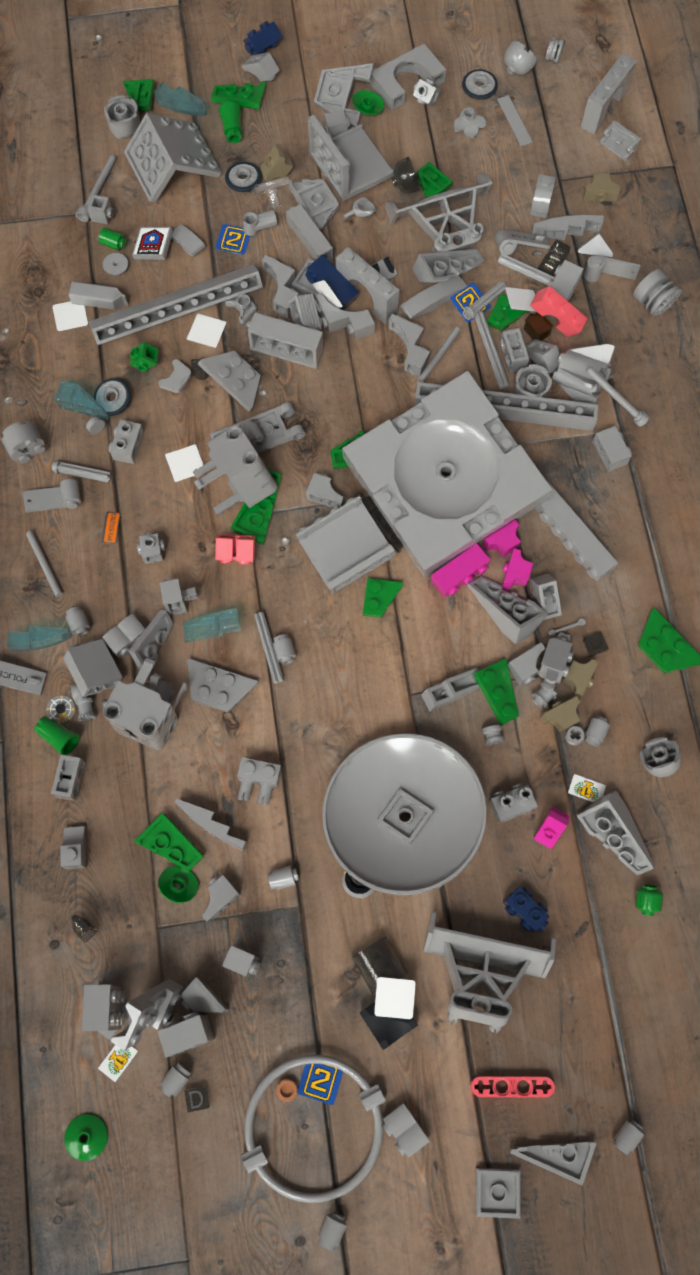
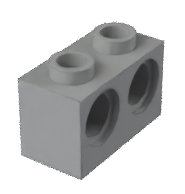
(514, 350)
(68, 777)

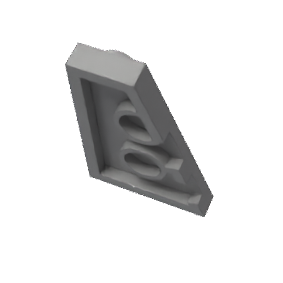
(151, 639)

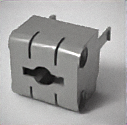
(238, 459)
(141, 711)

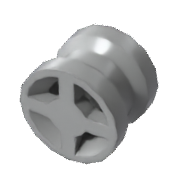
(493, 735)

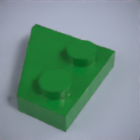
(433, 180)

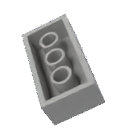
(285, 340)

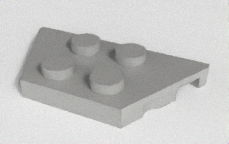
(315, 199)
(234, 376)
(217, 686)

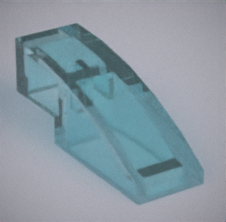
(180, 100)
(212, 625)
(37, 638)

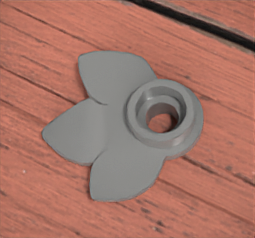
(469, 122)

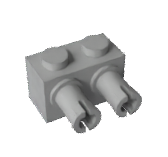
(258, 773)
(513, 803)

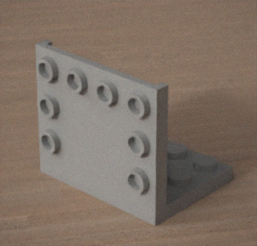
(167, 146)
(347, 159)

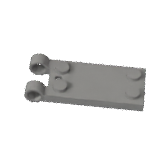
(267, 422)

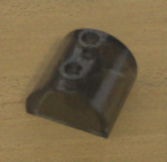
(379, 961)

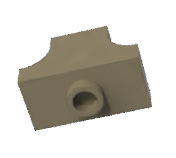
(276, 164)
(601, 188)
(580, 677)
(562, 715)

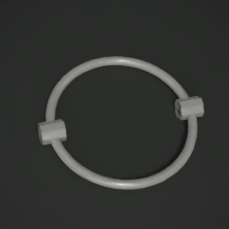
(256, 1158)

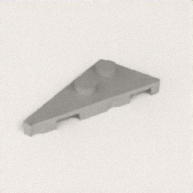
(563, 1159)

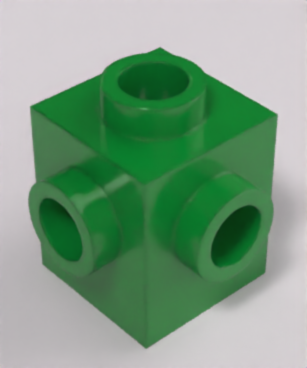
(144, 356)

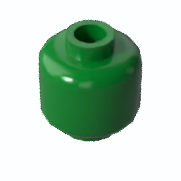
(649, 899)

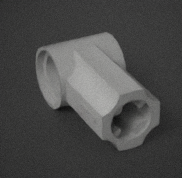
(254, 222)

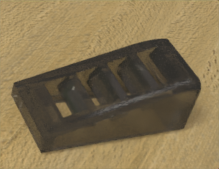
(560, 250)
(82, 928)

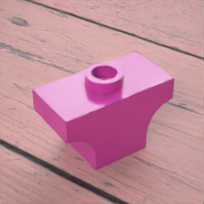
(503, 539)
(516, 571)
(552, 827)

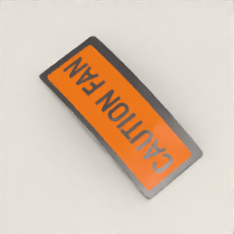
(111, 527)

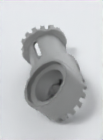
(84, 704)

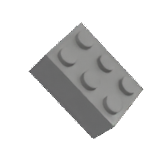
(103, 1007)
(185, 1035)

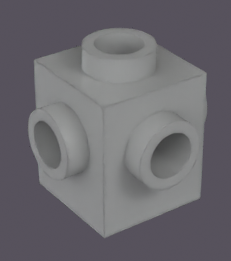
(426, 91)
(151, 548)

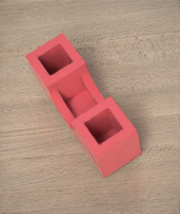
(550, 302)

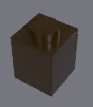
(538, 326)

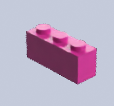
(460, 571)

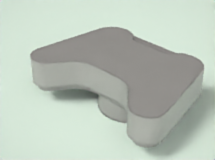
(244, 306)
(178, 378)

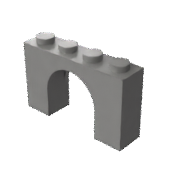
(417, 61)
(614, 86)
(383, 292)

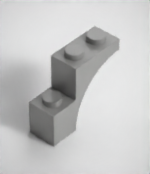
(283, 276)
(358, 323)
(411, 335)

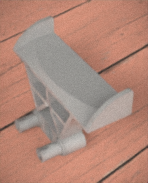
(469, 233)
(488, 953)

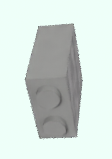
(92, 667)

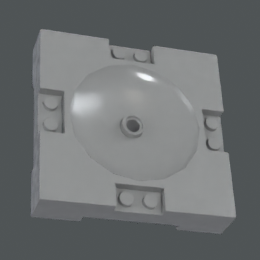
(454, 434)

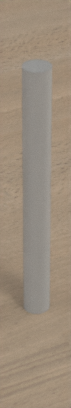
(439, 354)
(44, 564)

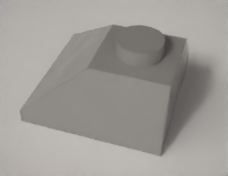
(201, 998)

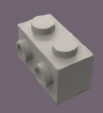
(126, 441)

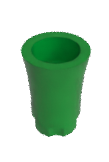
(231, 119)
(58, 736)

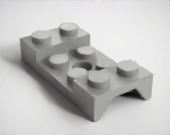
(149, 1010)

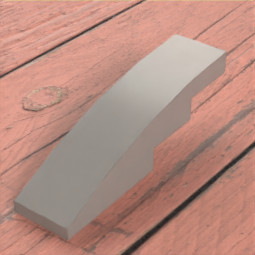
(560, 227)
(432, 297)
(205, 820)

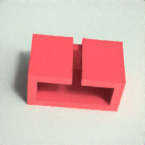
(235, 547)

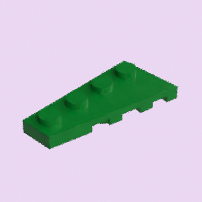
(257, 518)

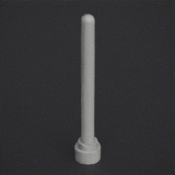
(82, 212)
(639, 416)

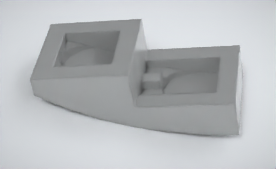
(187, 239)

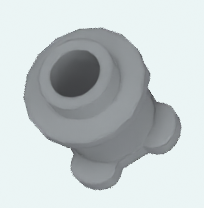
(542, 697)

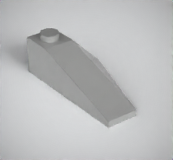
(446, 265)
(511, 614)
(614, 826)

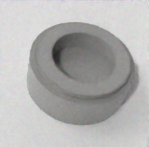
(95, 425)

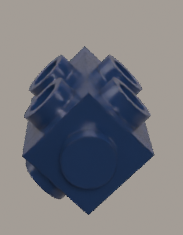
(261, 39)
(532, 915)

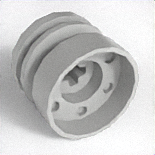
(657, 292)

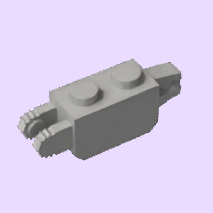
(555, 660)

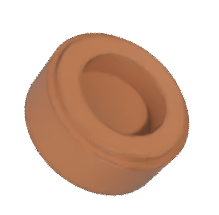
(286, 1090)

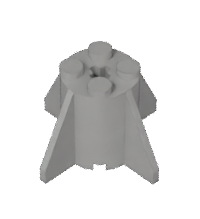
(572, 371)

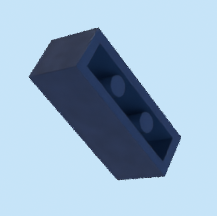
(323, 270)

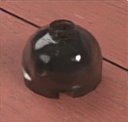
(405, 176)

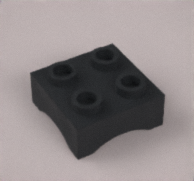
(386, 1029)

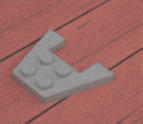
(336, 86)

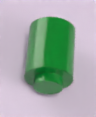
(112, 239)

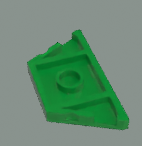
(666, 646)

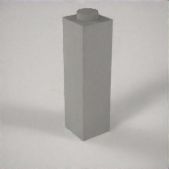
(308, 233)

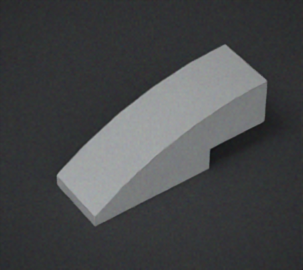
(450, 690)

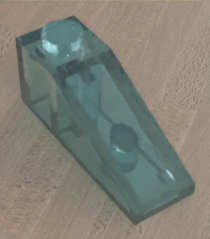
(76, 399)

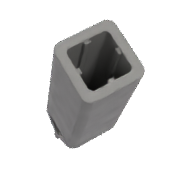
(97, 296)

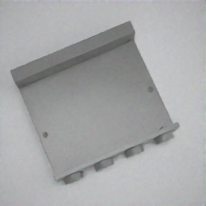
(345, 544)

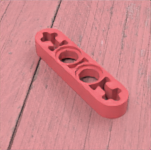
(512, 1082)

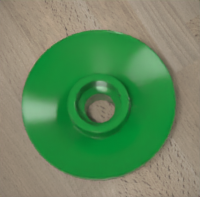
(368, 102)
(181, 878)
(97, 1137)

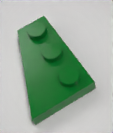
(245, 96)
(498, 691)
(169, 842)

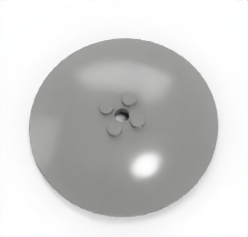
(398, 777)

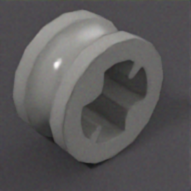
(574, 729)

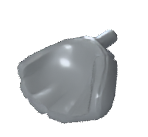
(361, 208)

